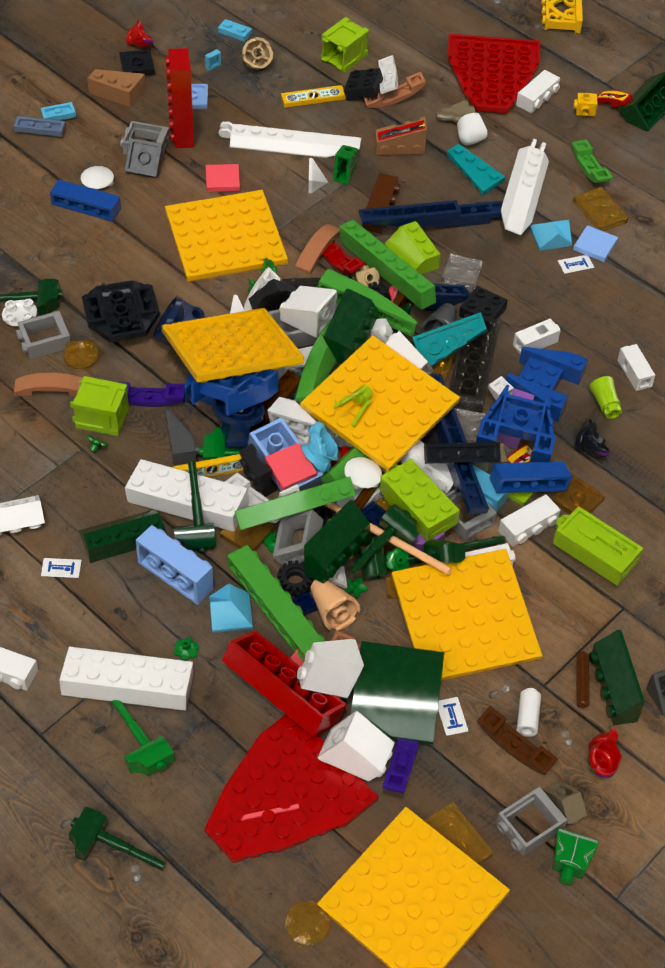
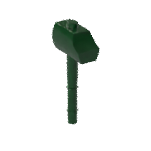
(47, 296)
(397, 524)
(200, 534)
(455, 552)
(376, 566)
(90, 828)

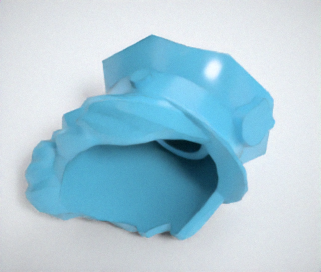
(321, 448)

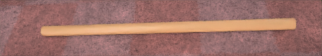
(402, 545)

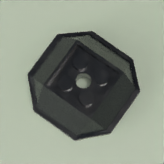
(121, 310)

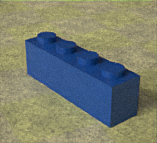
(85, 200)
(530, 477)

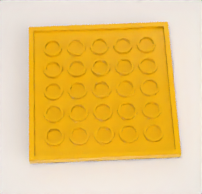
(225, 235)
(232, 345)
(402, 406)
(469, 614)
(413, 896)

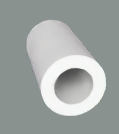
(528, 712)

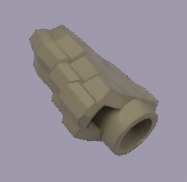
(455, 112)

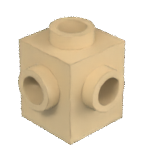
(366, 275)

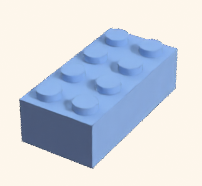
(274, 438)
(175, 564)

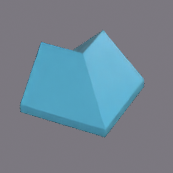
(552, 234)
(230, 609)

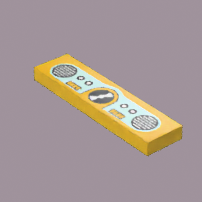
(313, 96)
(216, 466)

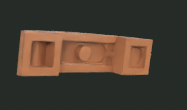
(404, 91)
(315, 247)
(47, 382)

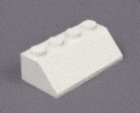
(20, 514)

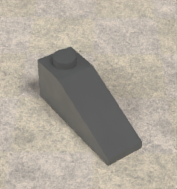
(180, 441)

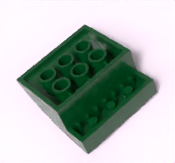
(399, 690)

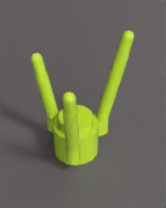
(361, 395)

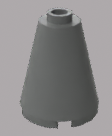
(442, 316)

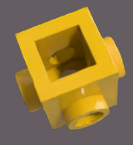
(585, 104)

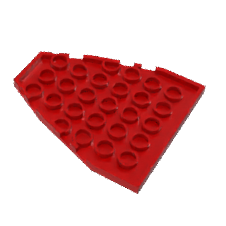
(492, 69)
(278, 773)

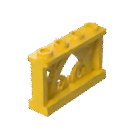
(567, 22)

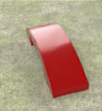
(341, 261)

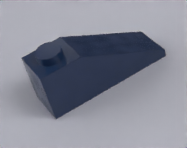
(449, 294)

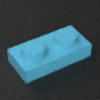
(234, 30)
(59, 112)

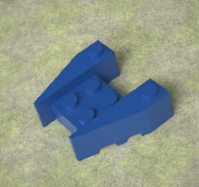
(543, 374)
(238, 391)
(520, 419)

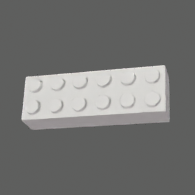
(170, 492)
(126, 678)

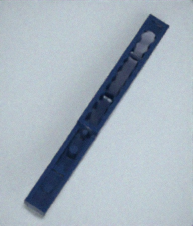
(433, 214)
(462, 474)

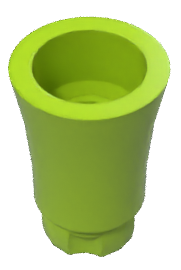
(606, 396)

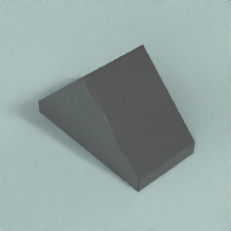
(656, 689)

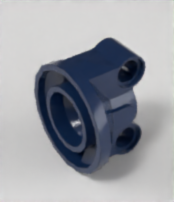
(176, 312)
(237, 425)

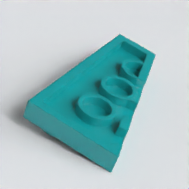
(478, 171)
(447, 339)

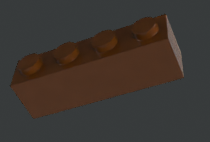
(382, 196)

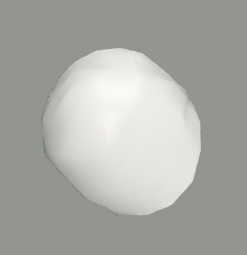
(471, 129)

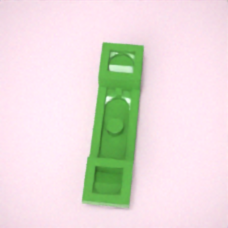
(588, 163)

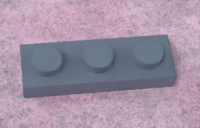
(39, 126)

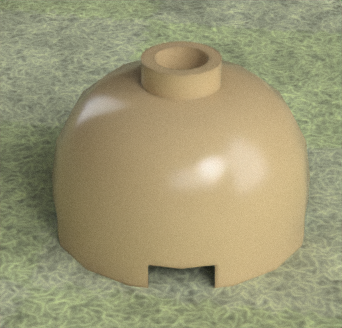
(257, 53)

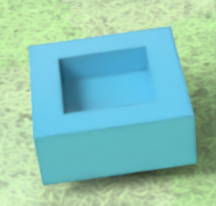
(212, 60)

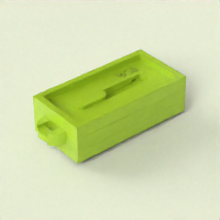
(421, 497)
(597, 545)

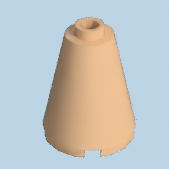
(334, 605)

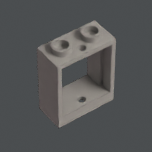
(147, 131)
(47, 345)
(475, 525)
(283, 550)
(544, 806)

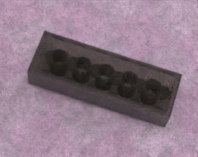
(474, 367)

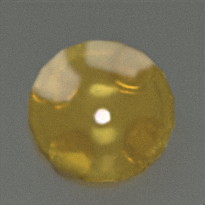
(80, 354)
(307, 923)

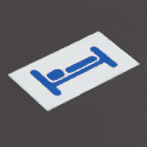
(576, 264)
(61, 567)
(452, 716)

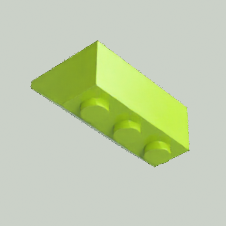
(414, 248)

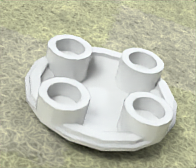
(97, 177)
(18, 311)
(363, 472)

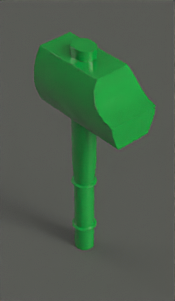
(214, 446)
(151, 755)

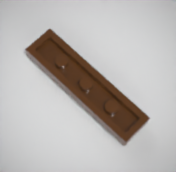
(286, 388)

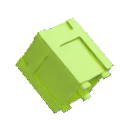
(344, 44)
(100, 406)

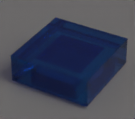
(306, 603)

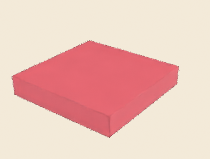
(222, 178)
(290, 466)

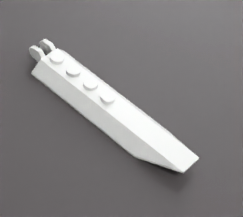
(285, 140)
(524, 188)

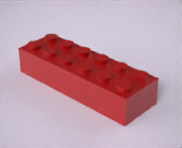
(180, 99)
(276, 678)

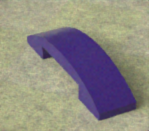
(155, 396)
(401, 765)

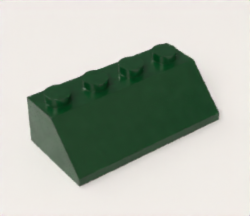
(646, 103)
(350, 325)
(118, 535)
(336, 542)
(617, 679)

